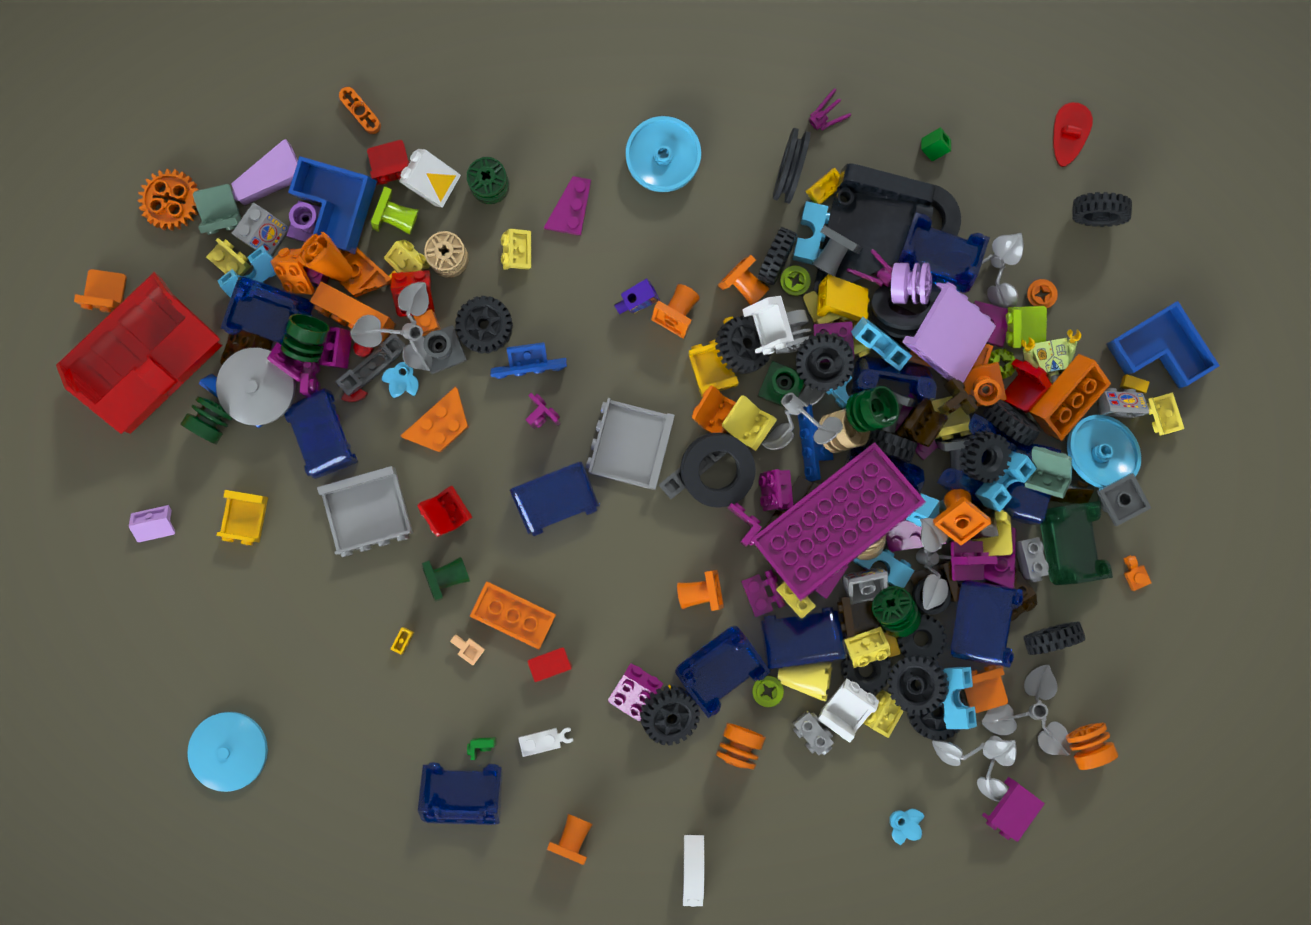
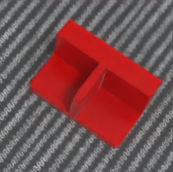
(549, 664)

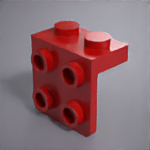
(387, 161)
(403, 279)
(1027, 386)
(444, 512)

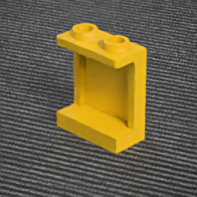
(842, 299)
(709, 368)
(243, 517)

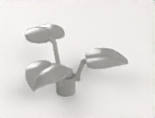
(1007, 250)
(413, 300)
(783, 434)
(934, 589)
(1042, 685)
(994, 748)

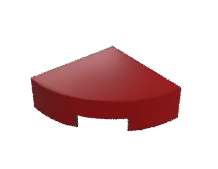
(358, 395)

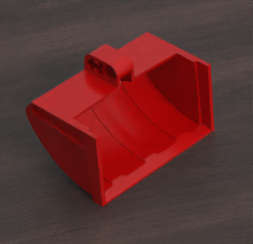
(137, 356)

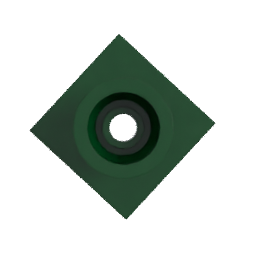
(771, 387)
(445, 576)

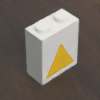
(429, 177)

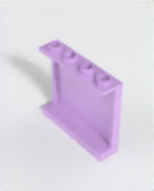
(951, 334)

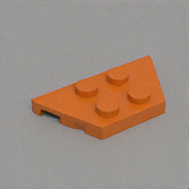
(365, 274)
(440, 424)

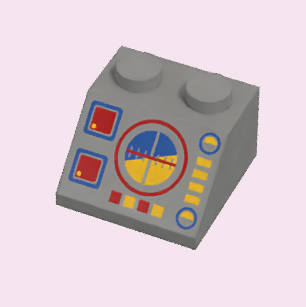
(260, 229)
(1122, 404)
(865, 584)

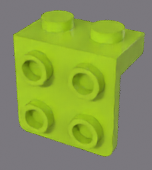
(1026, 323)

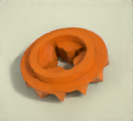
(1046, 287)

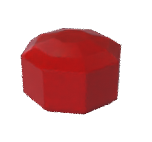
(362, 351)

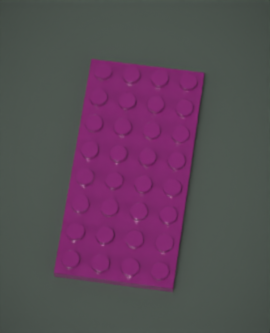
(838, 521)

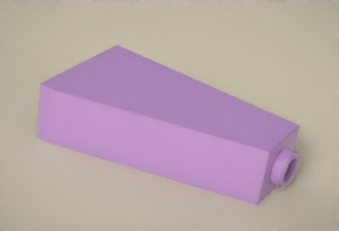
(267, 175)

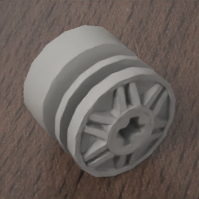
(796, 320)

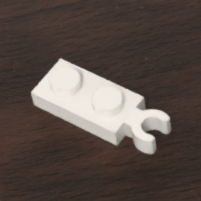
(543, 741)

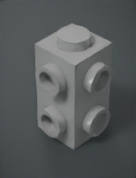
(1032, 559)
(817, 738)

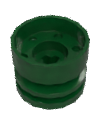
(488, 190)
(304, 338)
(872, 409)
(206, 420)
(896, 611)

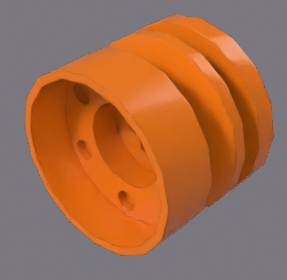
(740, 746)
(1092, 748)

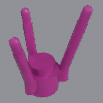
(819, 117)
(884, 274)

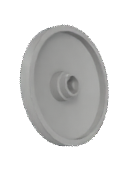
(254, 388)

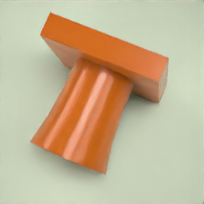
(745, 281)
(674, 315)
(983, 376)
(961, 518)
(701, 592)
(572, 839)

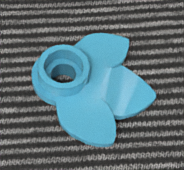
(400, 383)
(907, 827)

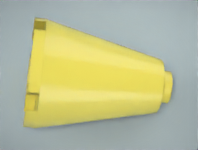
(808, 678)

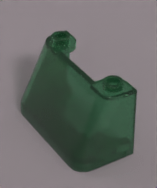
(1072, 545)

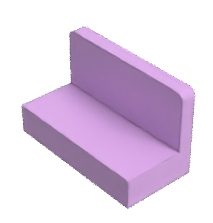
(151, 523)

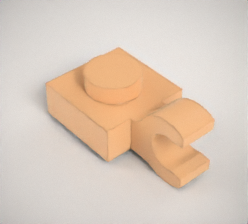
(469, 650)

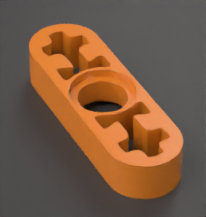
(359, 118)

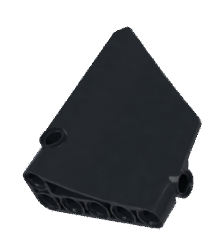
(875, 217)

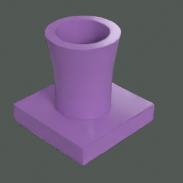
(303, 221)

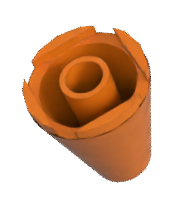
(324, 257)

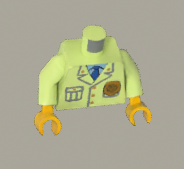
(1051, 355)

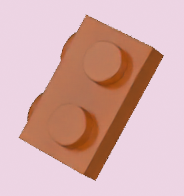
(291, 271)
(102, 291)
(713, 410)
(987, 689)

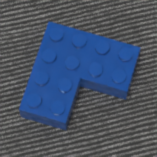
(343, 198)
(1172, 340)

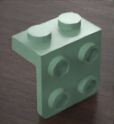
(217, 209)
(1052, 472)

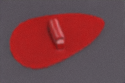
(1071, 131)

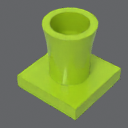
(393, 214)

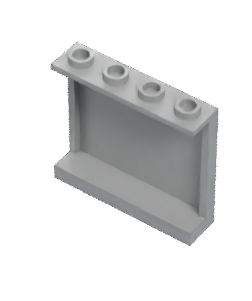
(630, 444)
(366, 511)

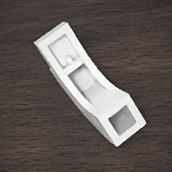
(693, 870)

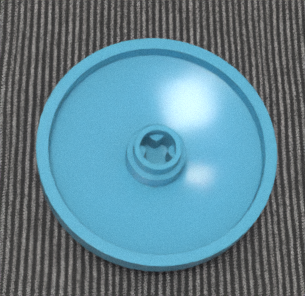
(663, 154)
(1103, 450)
(227, 751)

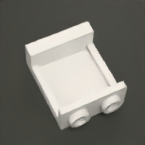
(770, 324)
(848, 709)

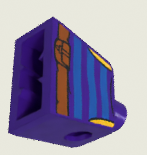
(645, 296)

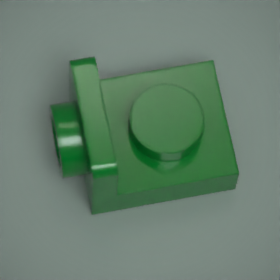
(484, 744)

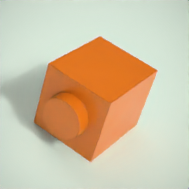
(428, 322)

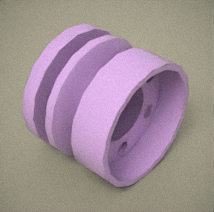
(911, 283)

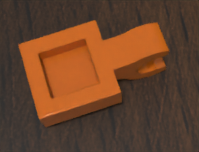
(1137, 575)

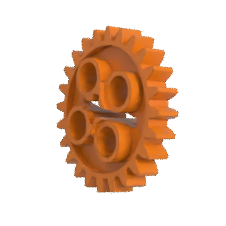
(165, 215)

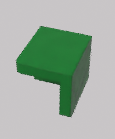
(936, 144)

